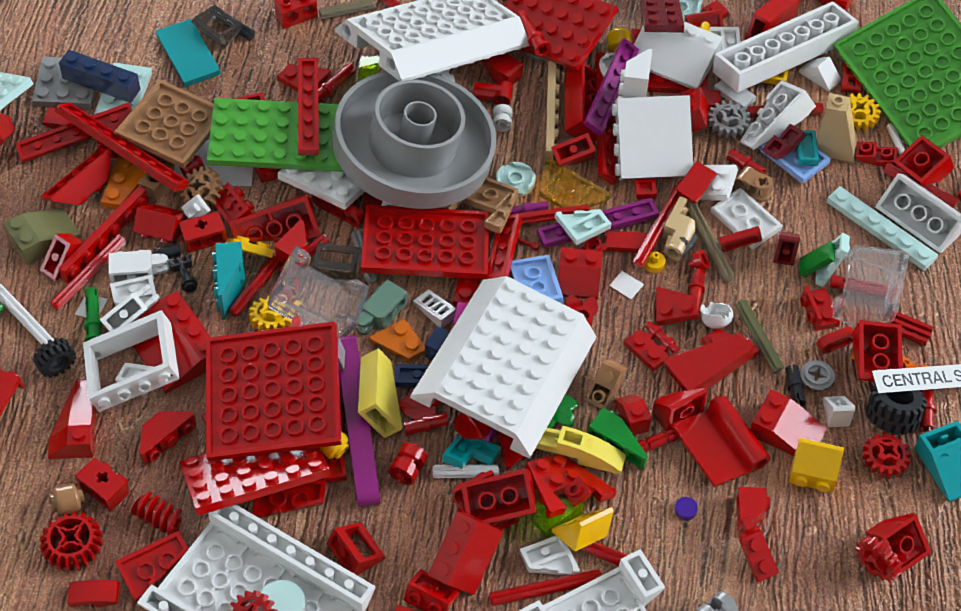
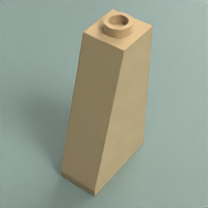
(837, 129)

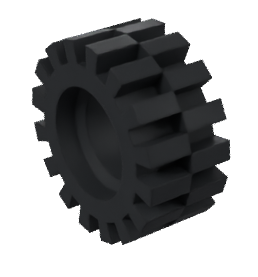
(54, 357)

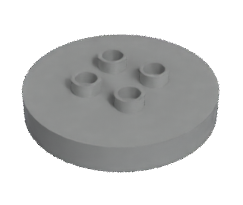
(413, 140)

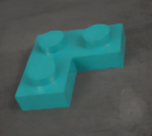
(463, 449)

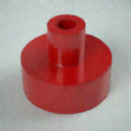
(699, 260)

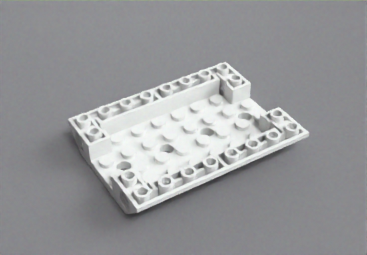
(435, 35)

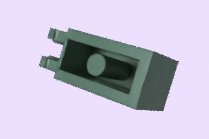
(382, 307)

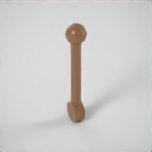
(739, 322)

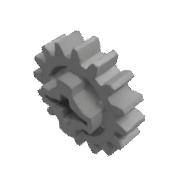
(729, 119)

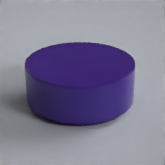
(686, 508)

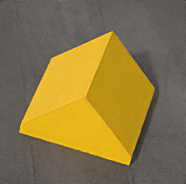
(585, 528)

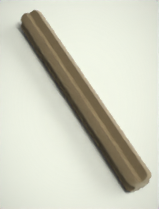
(710, 242)

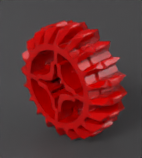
(70, 529)

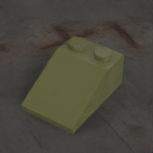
(34, 231)

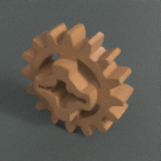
(201, 185)

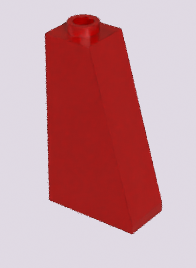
(771, 15)
(709, 363)

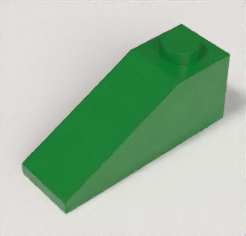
(613, 430)

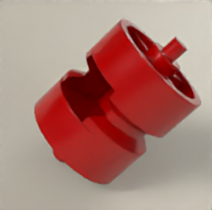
(406, 465)

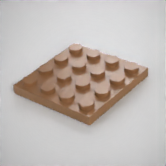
(169, 123)

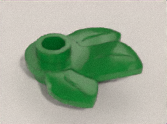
(564, 412)

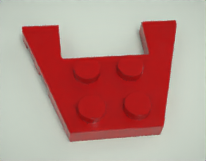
(554, 474)

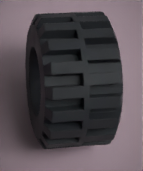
(896, 411)

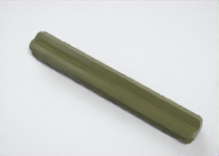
(759, 336)

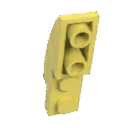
(583, 446)

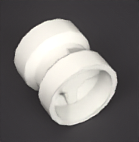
(502, 117)

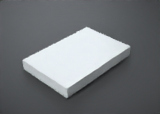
(744, 213)

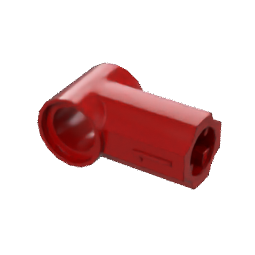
(498, 93)

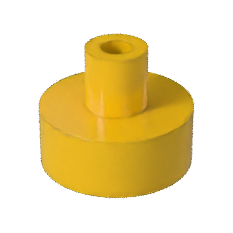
(655, 262)

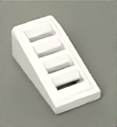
(440, 320)

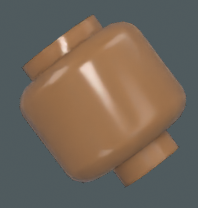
(66, 499)

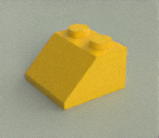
(816, 465)

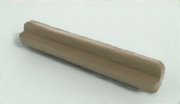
(346, 8)

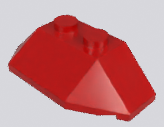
(82, 180)

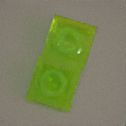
(367, 67)

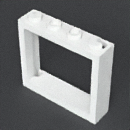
(121, 339)

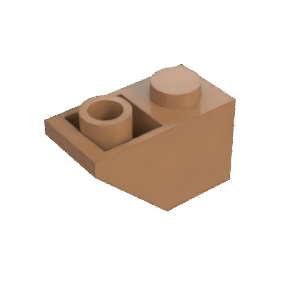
(606, 383)

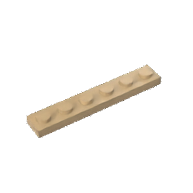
(552, 105)

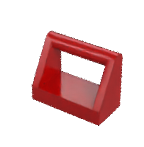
(347, 552)

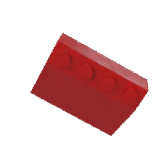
(188, 340)

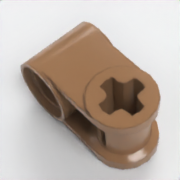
(754, 182)

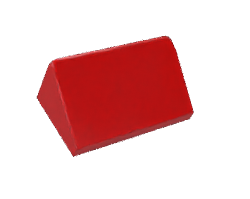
(695, 182)

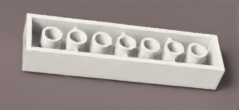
(783, 46)

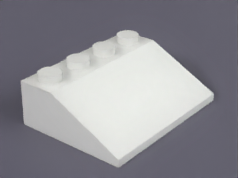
(681, 56)

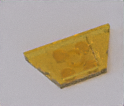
(567, 188)

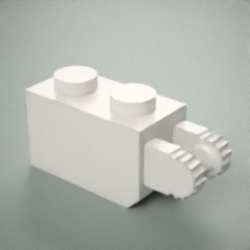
(136, 264)
(128, 309)

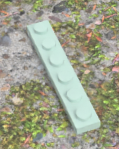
(881, 227)

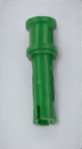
(93, 323)

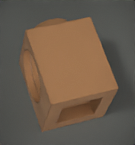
(153, 187)

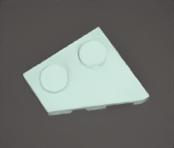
(841, 250)

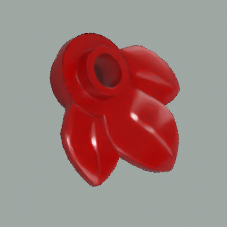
(587, 308)

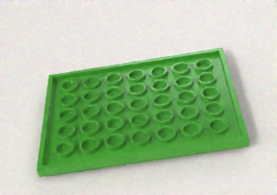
(911, 69)

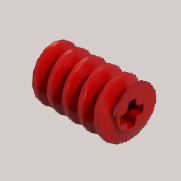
(157, 514)

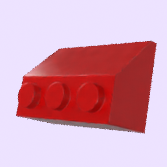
(500, 497)
(465, 552)

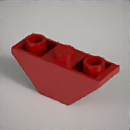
(163, 432)

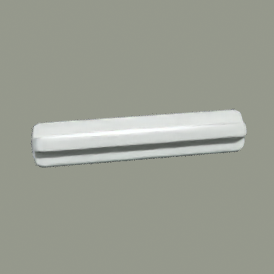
(467, 471)

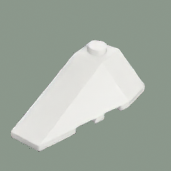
(784, 106)

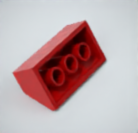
(579, 96)

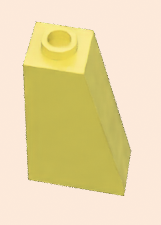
(378, 394)

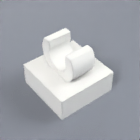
(195, 207)

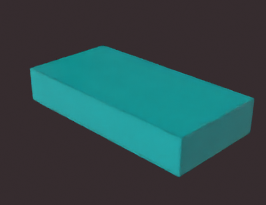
(807, 150)

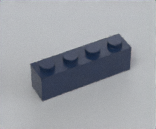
(99, 76)

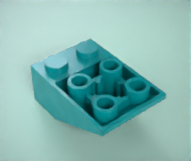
(228, 275)
(942, 457)

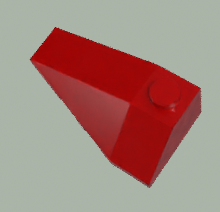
(75, 427)

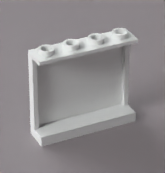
(652, 137)

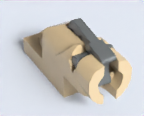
(679, 231)

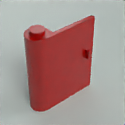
(721, 442)

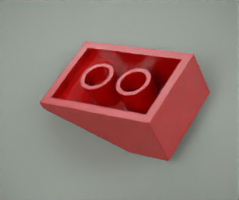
(876, 348)
(783, 422)

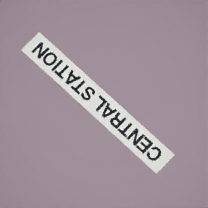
(917, 378)

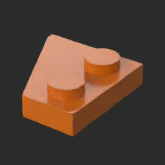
(400, 340)

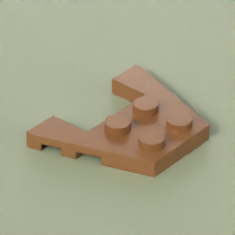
(492, 197)

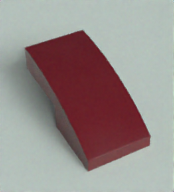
(785, 143)

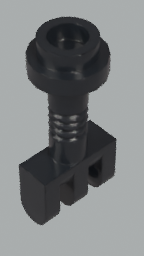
(188, 284)

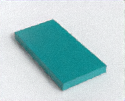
(188, 52)

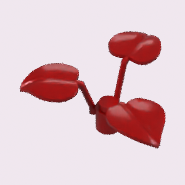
(464, 425)

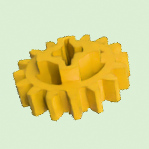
(861, 110)
(265, 318)

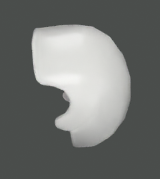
(716, 315)

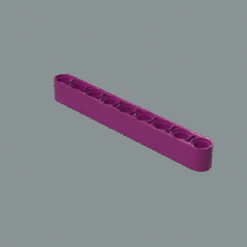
(358, 428)

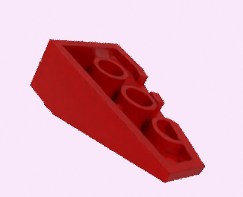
(277, 220)

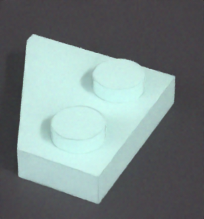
(583, 224)

